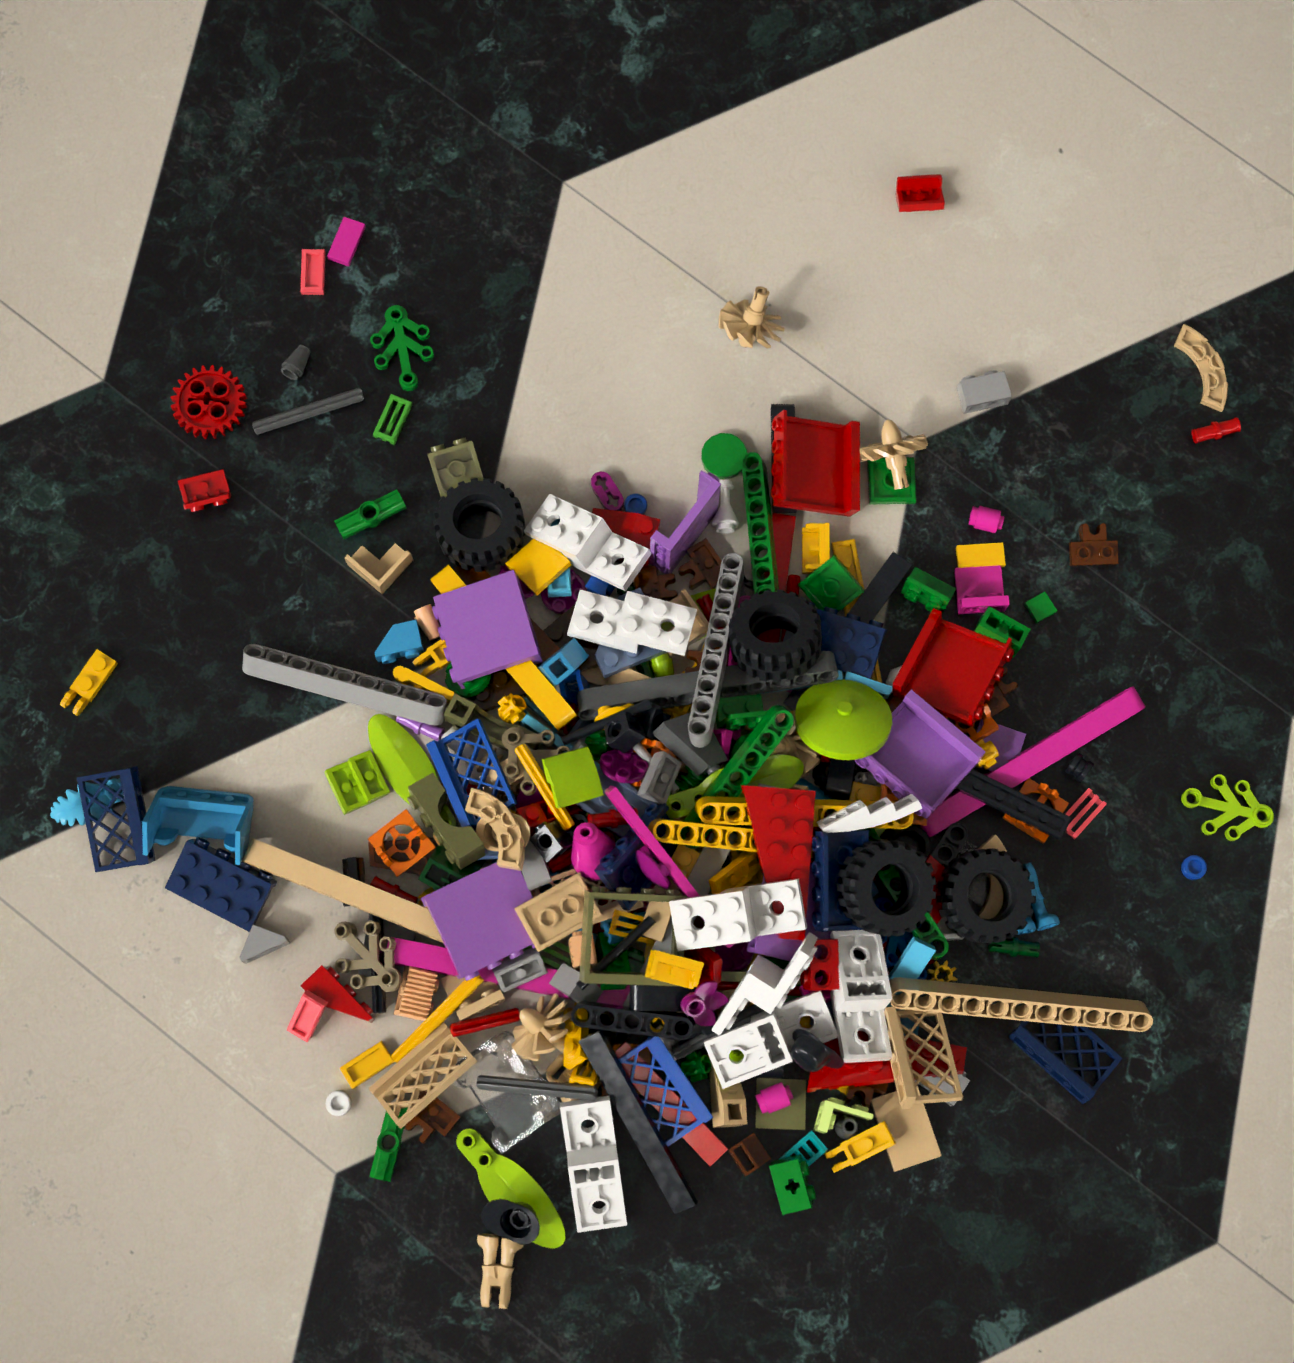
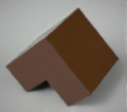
(749, 1154)

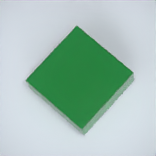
(1040, 607)

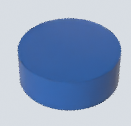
(636, 504)
(1193, 867)

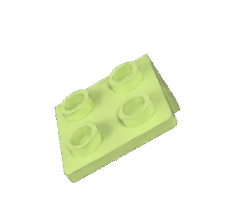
(825, 1119)

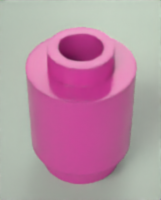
(986, 519)
(774, 1098)

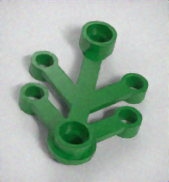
(401, 343)

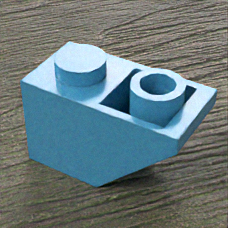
(400, 641)
(563, 662)

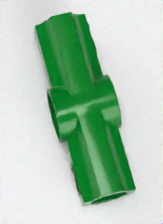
(356, 521)
(385, 1159)

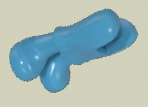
(1042, 917)

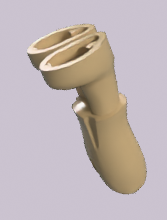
(497, 1274)

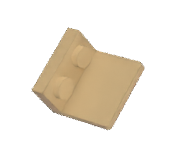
(480, 1000)

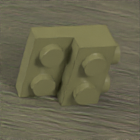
(454, 464)

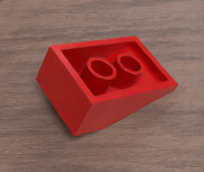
(630, 526)

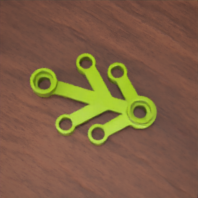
(1231, 808)

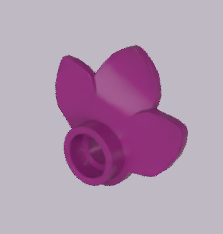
(706, 1001)

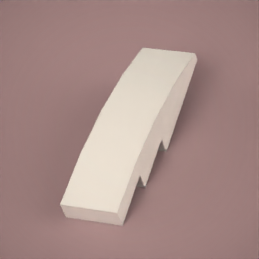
(859, 816)

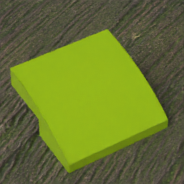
(572, 777)
(357, 782)

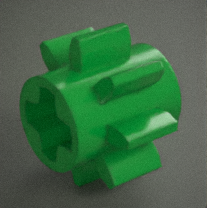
(597, 744)
(696, 1066)

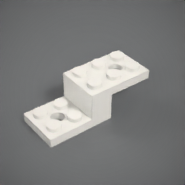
(587, 542)
(632, 622)
(738, 914)
(766, 984)
(861, 997)
(768, 1039)
(593, 1164)

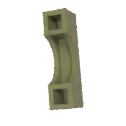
(462, 712)
(461, 843)

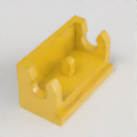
(814, 546)
(673, 969)

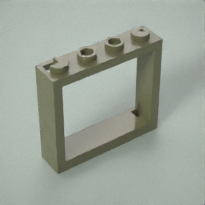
(621, 893)

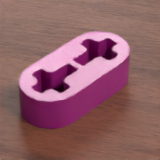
(611, 489)

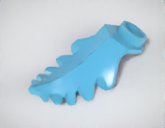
(71, 808)

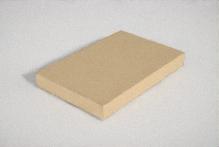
(555, 912)
(910, 1130)

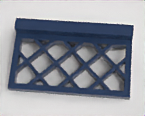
(134, 810)
(1057, 1066)

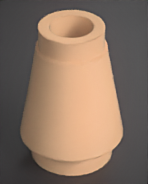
(427, 621)

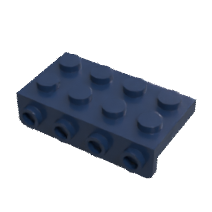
(852, 642)
(829, 854)
(621, 866)
(218, 885)

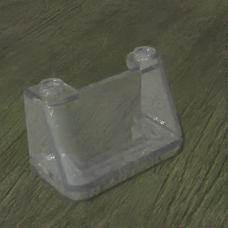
(511, 1113)

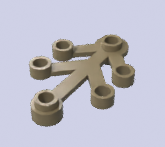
(538, 754)
(370, 957)

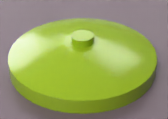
(843, 719)

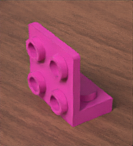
(979, 589)

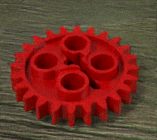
(205, 420)

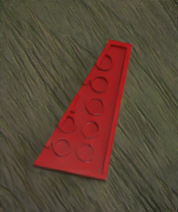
(783, 838)
(878, 1071)

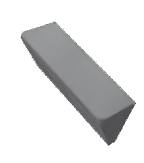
(659, 778)
(519, 970)

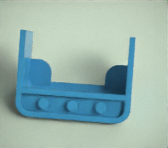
(201, 815)

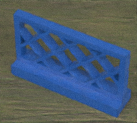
(452, 779)
(678, 1079)

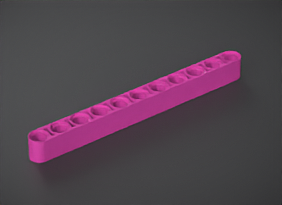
(1041, 755)
(438, 960)

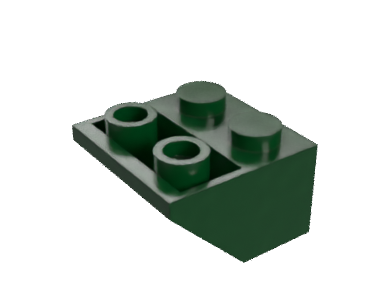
(440, 871)

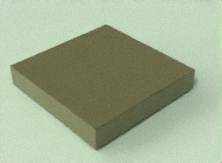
(789, 1117)

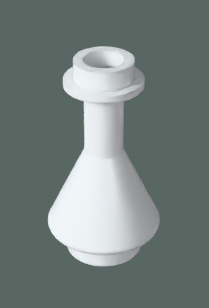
(725, 518)

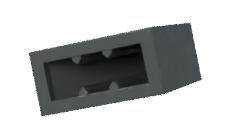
(676, 738)

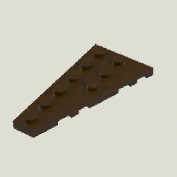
(502, 682)

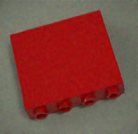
(816, 465)
(953, 668)

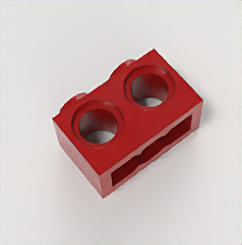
(827, 964)

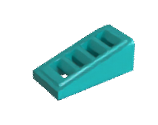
(813, 1156)

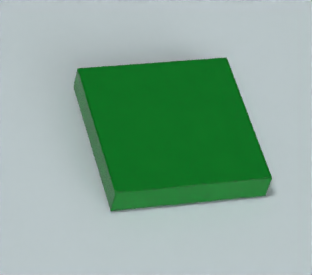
(881, 484)
(831, 585)

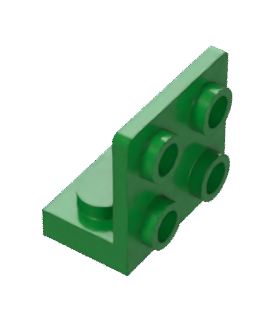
(927, 590)
(739, 712)

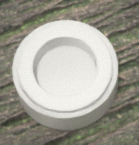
(338, 1103)

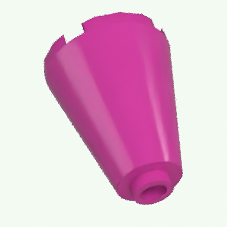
(589, 848)

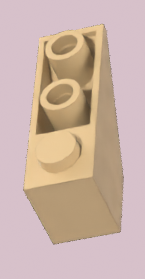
(727, 1104)

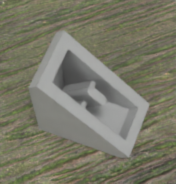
(260, 943)
(565, 981)

